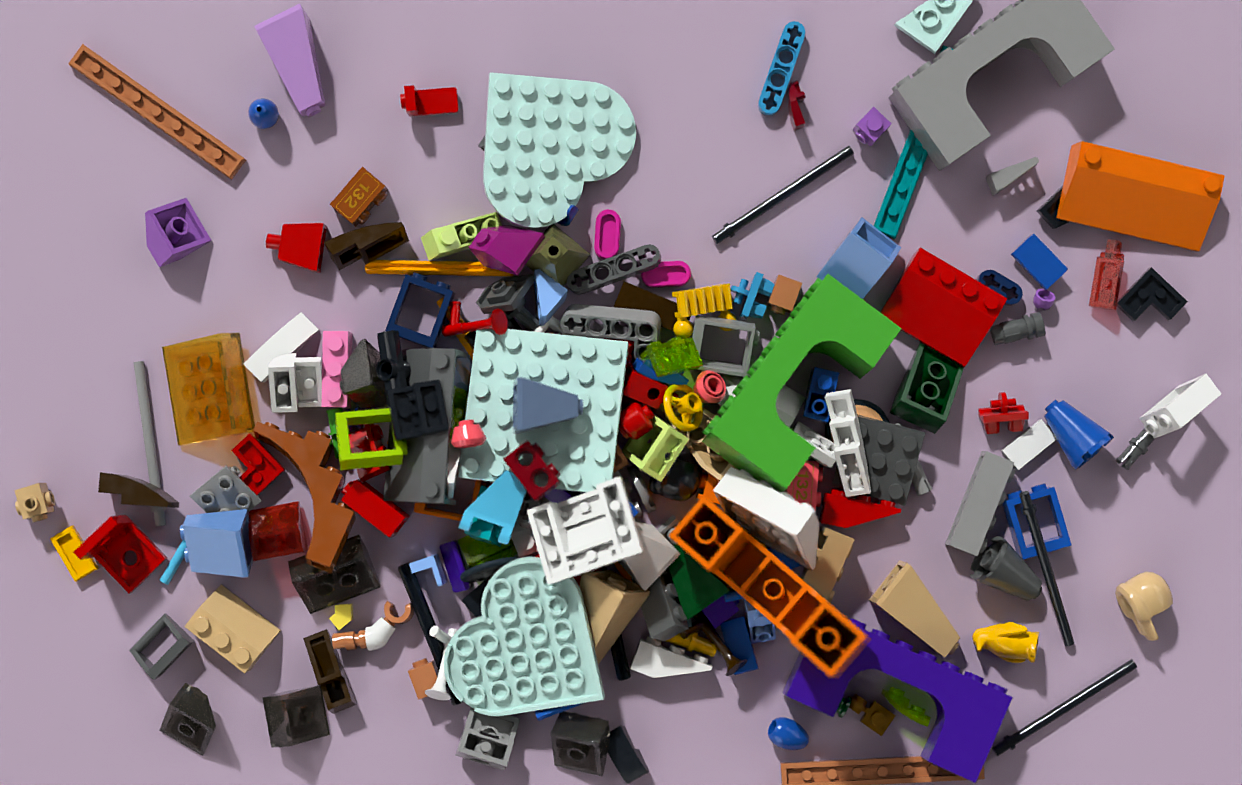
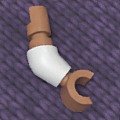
(375, 635)

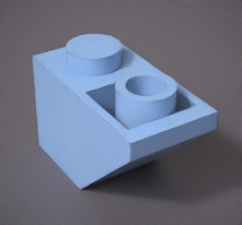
(759, 626)

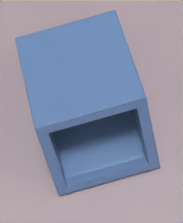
(861, 258)
(218, 543)

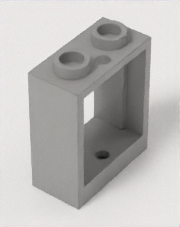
(726, 367)

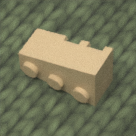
(831, 554)

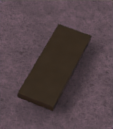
(637, 298)

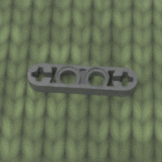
(615, 273)

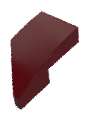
(794, 97)

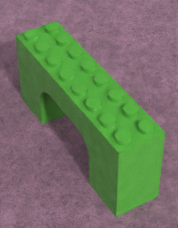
(824, 322)

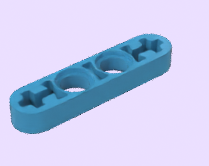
(783, 69)

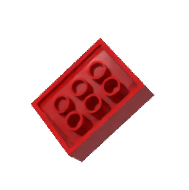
(943, 307)

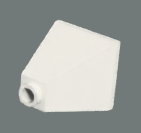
(654, 560)

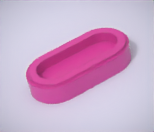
(607, 234)
(667, 275)

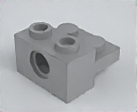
(484, 748)

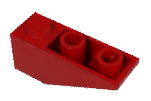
(848, 512)

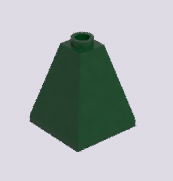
(695, 583)

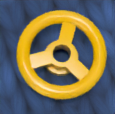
(686, 407)

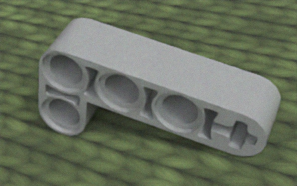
(575, 323)

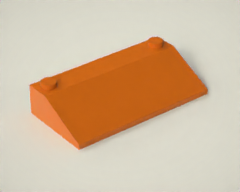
(1139, 195)

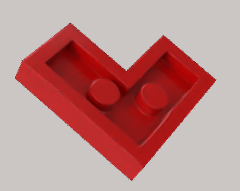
(260, 463)

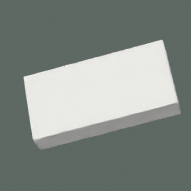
(1029, 444)

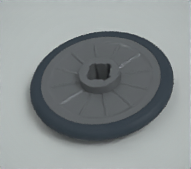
(485, 570)

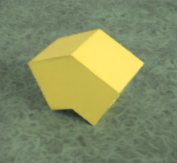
(342, 615)

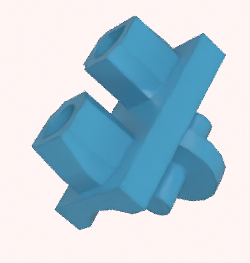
(758, 285)

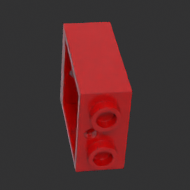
(371, 506)

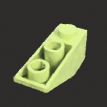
(456, 236)

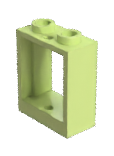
(651, 456)

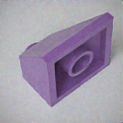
(174, 232)

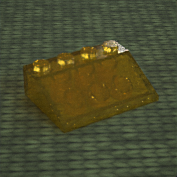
(208, 388)

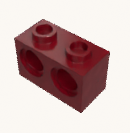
(527, 474)

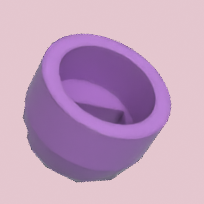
(1043, 299)

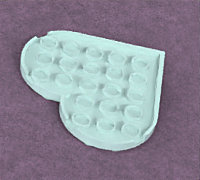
(548, 141)
(526, 647)

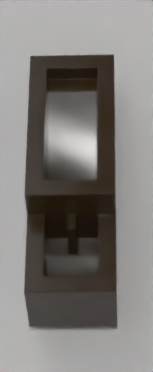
(366, 243)
(135, 491)
(329, 672)

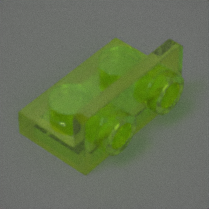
(673, 356)
(479, 552)

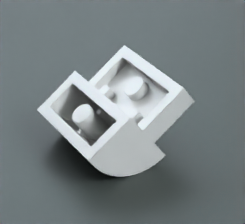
(295, 382)

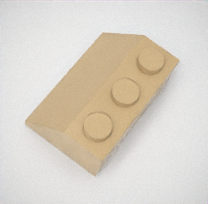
(232, 628)

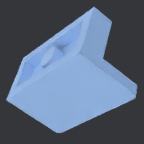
(428, 562)

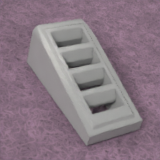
(1002, 178)

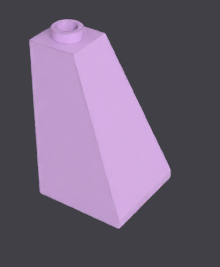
(293, 52)

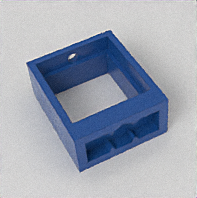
(1051, 544)

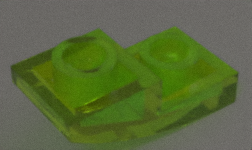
(901, 702)

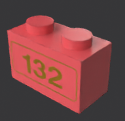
(804, 485)

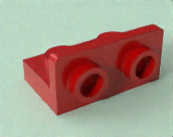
(368, 440)

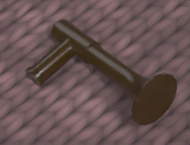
(702, 622)

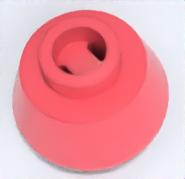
(710, 387)
(467, 435)

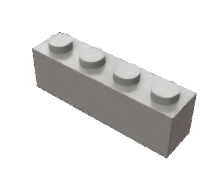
(980, 503)

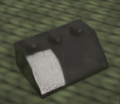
(350, 578)

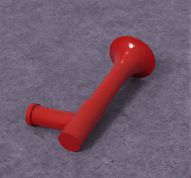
(497, 322)

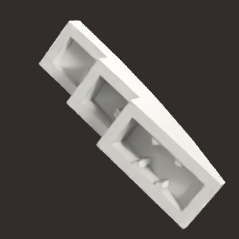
(848, 443)

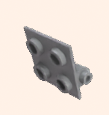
(225, 492)

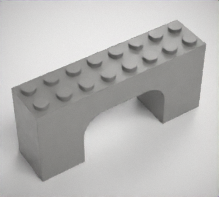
(936, 98)

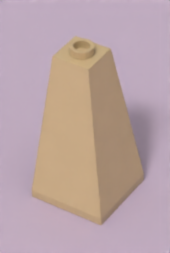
(609, 606)
(912, 606)

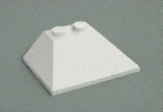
(585, 531)

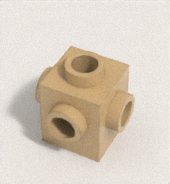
(34, 502)

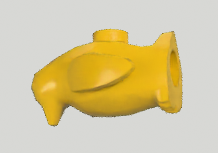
(1008, 642)

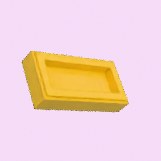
(66, 543)

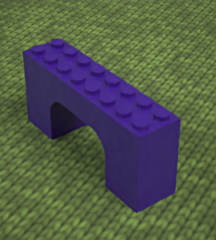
(965, 707)

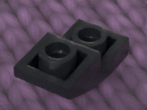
(625, 756)

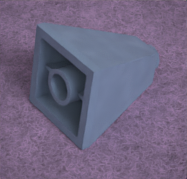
(541, 405)

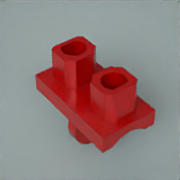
(1001, 411)

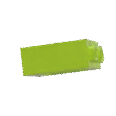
(365, 459)

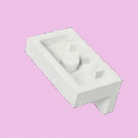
(824, 448)

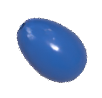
(263, 113)
(787, 734)

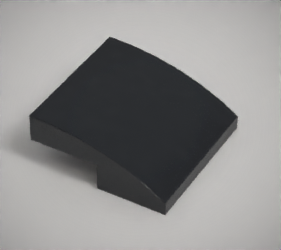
(417, 410)

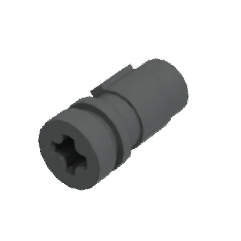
(1018, 329)

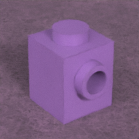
(871, 127)

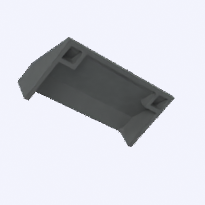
(425, 467)

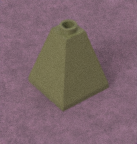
(560, 266)

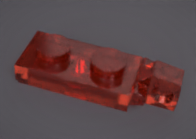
(1107, 277)

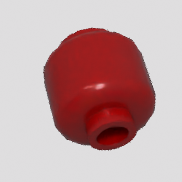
(635, 421)

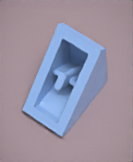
(548, 296)

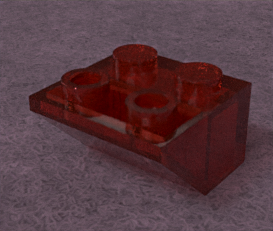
(276, 531)

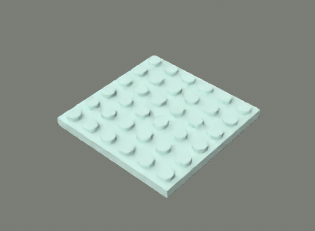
(578, 447)

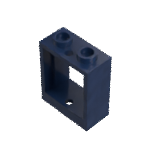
(440, 288)

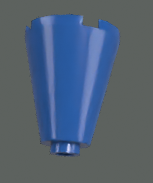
(1076, 433)

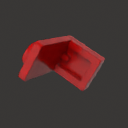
(429, 101)

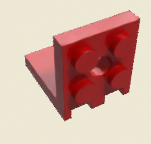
(111, 544)

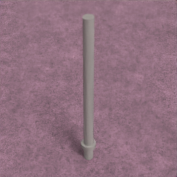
(148, 437)

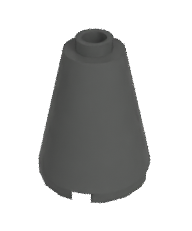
(1005, 570)

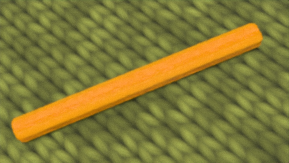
(431, 268)

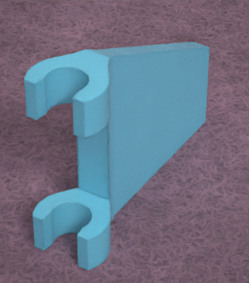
(498, 505)

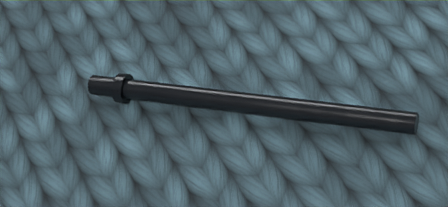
(730, 229)
(1029, 511)
(1010, 741)

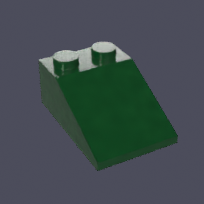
(927, 389)

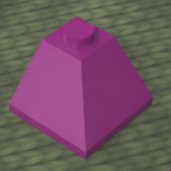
(505, 247)

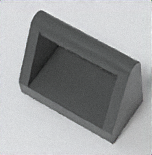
(157, 669)

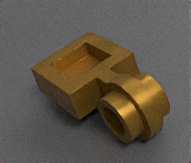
(875, 717)

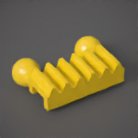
(701, 301)

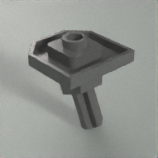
(509, 297)

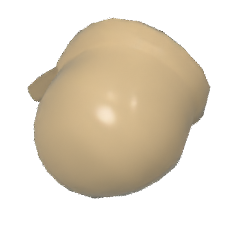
(1144, 598)

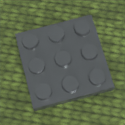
(890, 458)

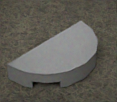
(642, 488)

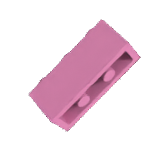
(335, 353)

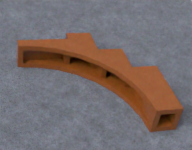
(310, 456)

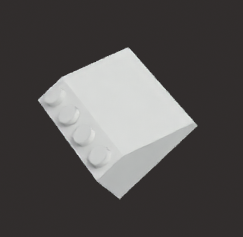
(770, 516)

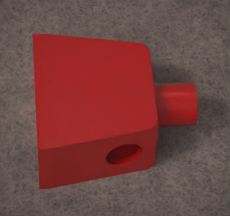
(300, 245)
(637, 387)

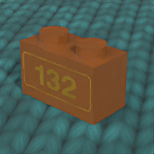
(359, 197)

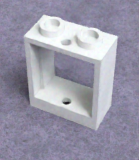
(1180, 406)

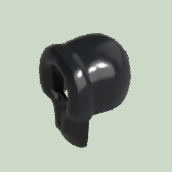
(679, 482)

